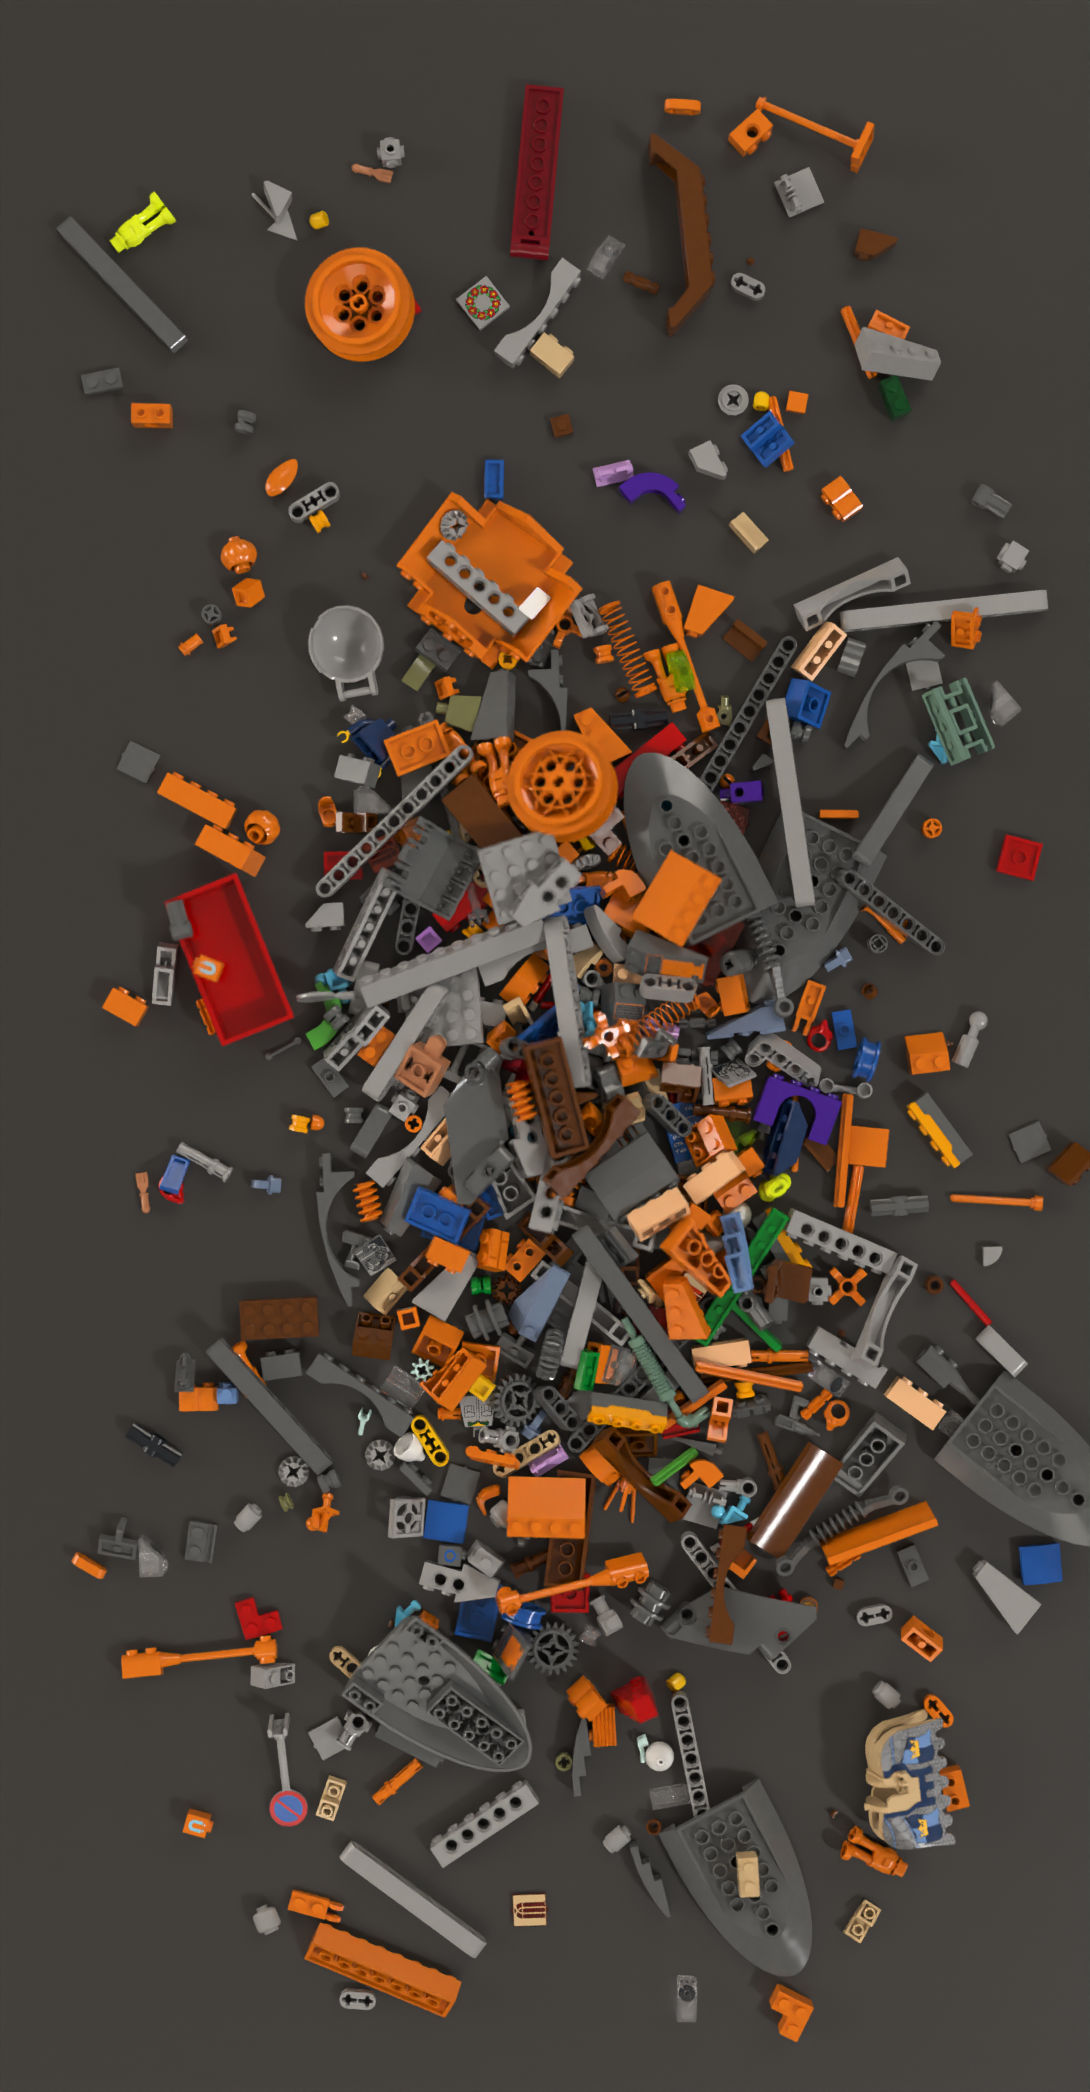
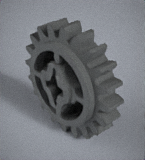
(509, 1399)
(559, 1650)

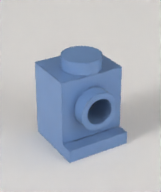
(227, 1393)

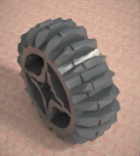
(550, 1354)

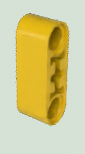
(428, 1446)

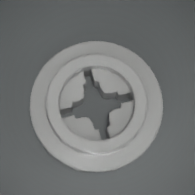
(742, 401)
(451, 519)
(586, 862)
(389, 1456)
(294, 1462)

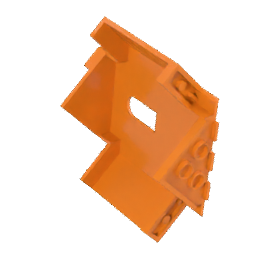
(511, 553)

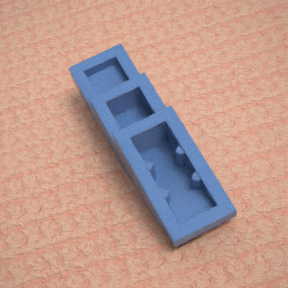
(737, 1252)

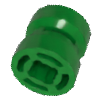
(476, 1285)

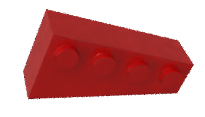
(635, 1700)

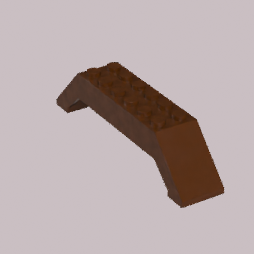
(693, 229)

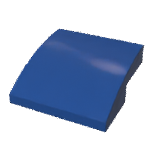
(767, 439)
(446, 1521)
(1040, 1563)

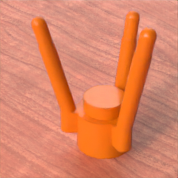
(626, 1487)

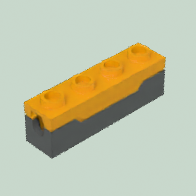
(939, 1130)
(783, 1246)
(627, 1412)

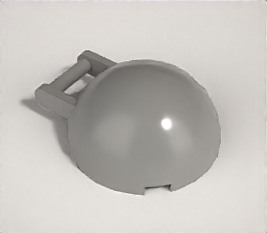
(347, 648)

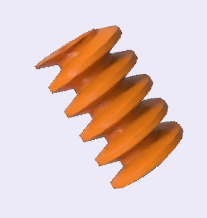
(522, 1100)
(367, 1201)

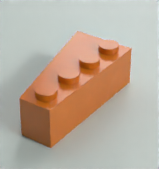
(693, 1254)

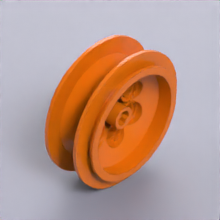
(343, 275)
(590, 803)

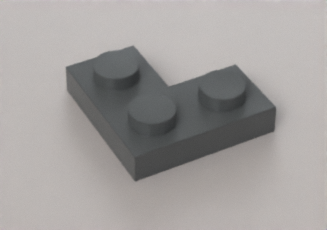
(571, 1264)

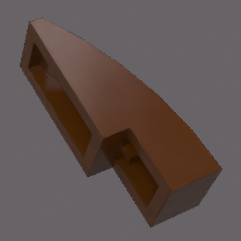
(549, 1243)

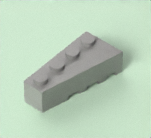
(895, 355)

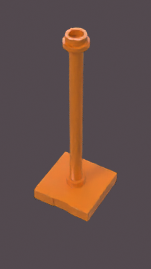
(859, 145)

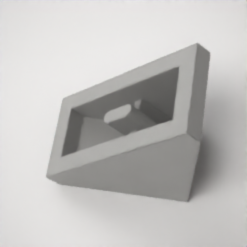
(278, 199)

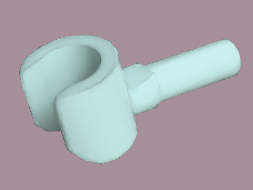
(363, 1419)
(642, 1742)

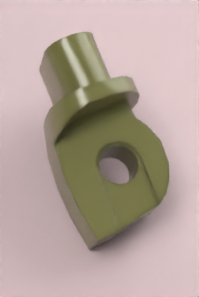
(724, 708)

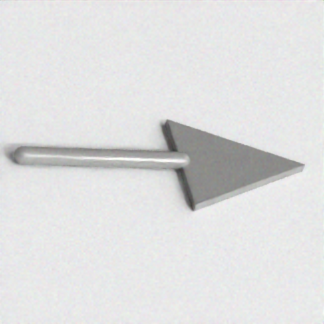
(285, 228)

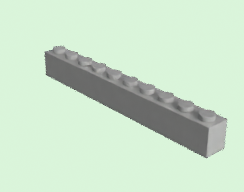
(449, 961)

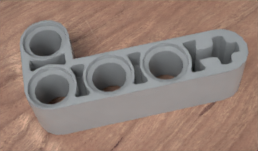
(784, 1057)

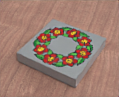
(483, 303)

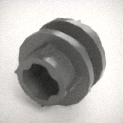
(487, 1320)
(650, 1603)

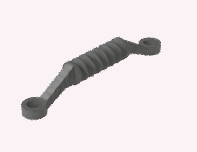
(773, 967)
(862, 1508)

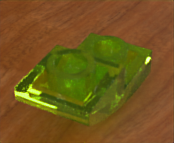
(680, 667)
(745, 1138)

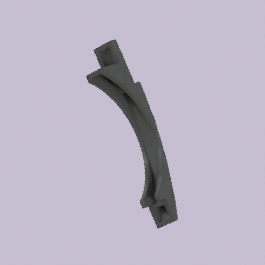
(919, 650)
(550, 681)
(332, 1182)

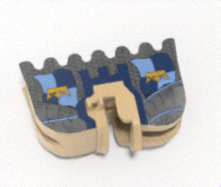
(907, 1784)

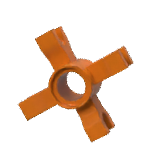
(561, 633)
(601, 1029)
(854, 1279)

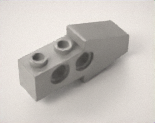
(530, 905)
(355, 1035)
(528, 1155)
(476, 1583)

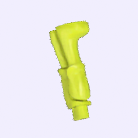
(134, 232)
(774, 1187)

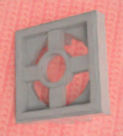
(578, 611)
(418, 1528)

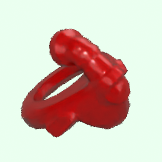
(822, 1029)
(179, 1199)

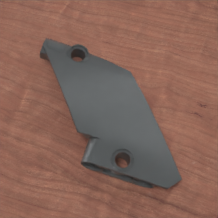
(477, 1128)
(755, 1622)

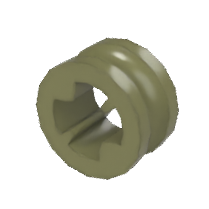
(286, 1502)
(568, 1764)

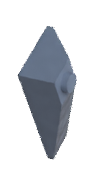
(759, 1019)
(536, 1304)

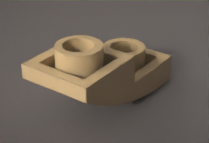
(584, 958)
(647, 1292)
(331, 1798)
(861, 1921)

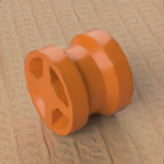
(603, 654)
(931, 825)

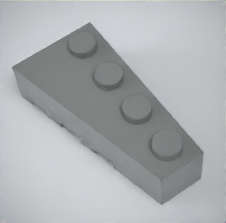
(512, 1190)
(839, 1353)

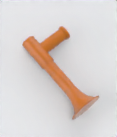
(892, 931)

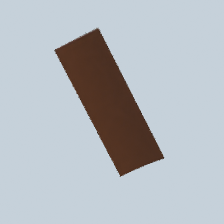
(479, 813)
(555, 1097)
(795, 1500)
(569, 1556)

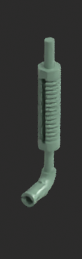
(659, 1379)

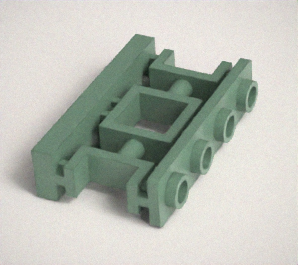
(947, 726)

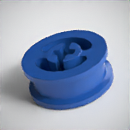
(866, 1059)
(527, 1616)

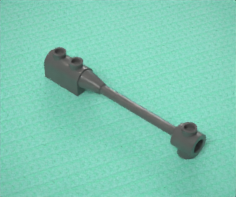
(945, 1373)

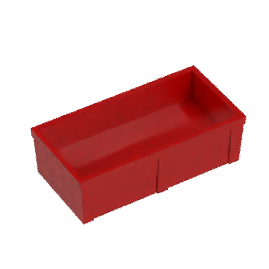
(248, 989)

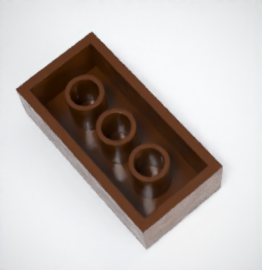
(279, 1317)

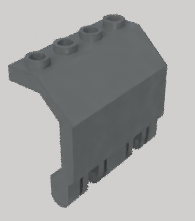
(435, 869)
(631, 1174)

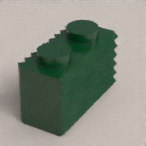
(894, 398)

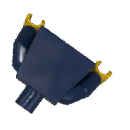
(369, 738)

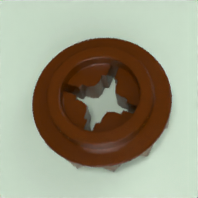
(499, 1283)

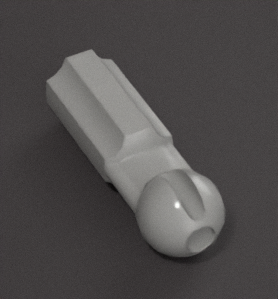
(969, 1041)

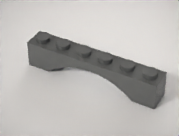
(394, 1416)

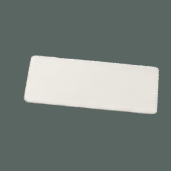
(534, 603)

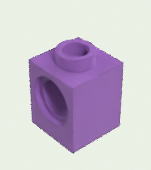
(429, 939)

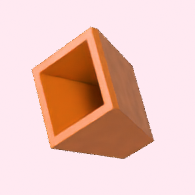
(659, 1274)

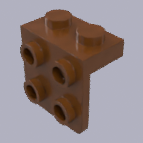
(787, 1281)

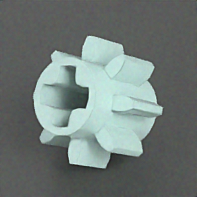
(424, 1374)

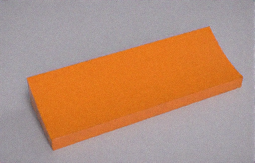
(878, 1533)

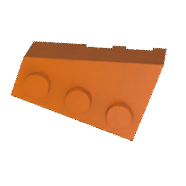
(594, 727)
(230, 850)
(683, 1313)
(454, 1379)

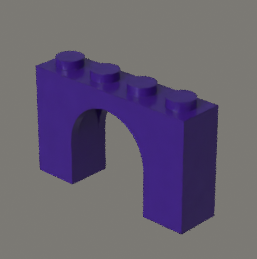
(777, 1090)

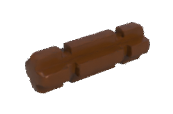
(641, 282)

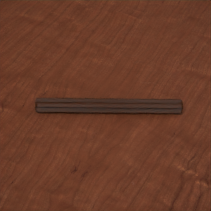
(777, 1370)

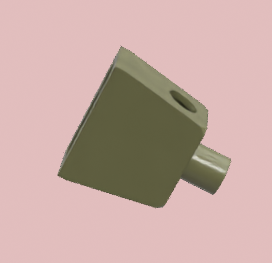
(460, 711)

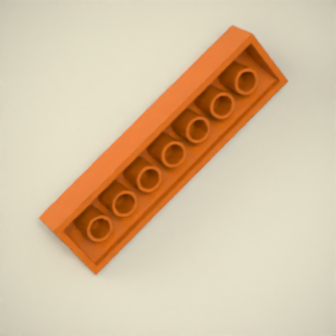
(383, 1970)

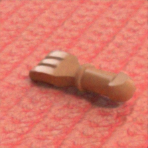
(380, 174)
(143, 1184)

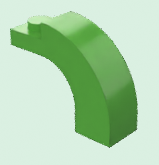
(324, 1032)

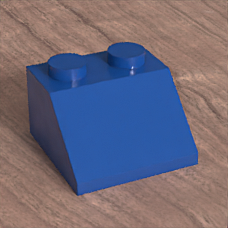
(806, 702)

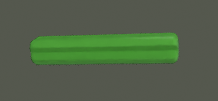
(674, 1466)

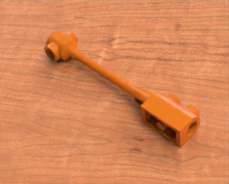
(672, 617)
(617, 1572)
(153, 1661)

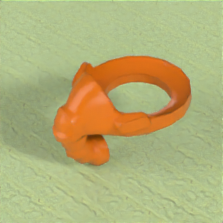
(832, 1421)

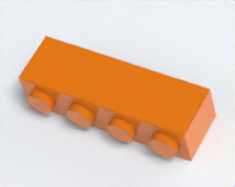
(200, 802)

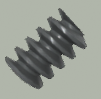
(738, 962)

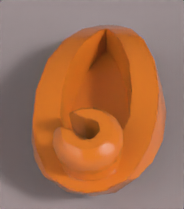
(281, 477)

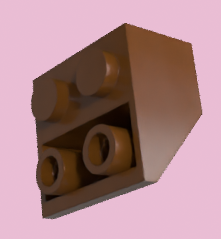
(1070, 1164)
(373, 1335)

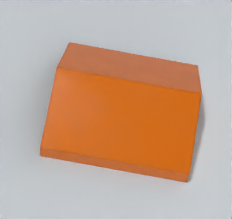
(488, 1354)

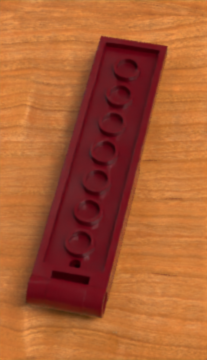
(536, 172)

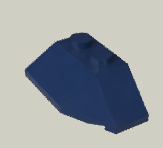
(785, 1138)

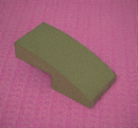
(418, 673)

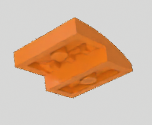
(868, 1146)

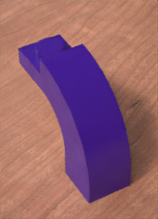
(652, 483)

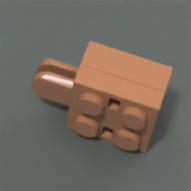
(424, 1066)

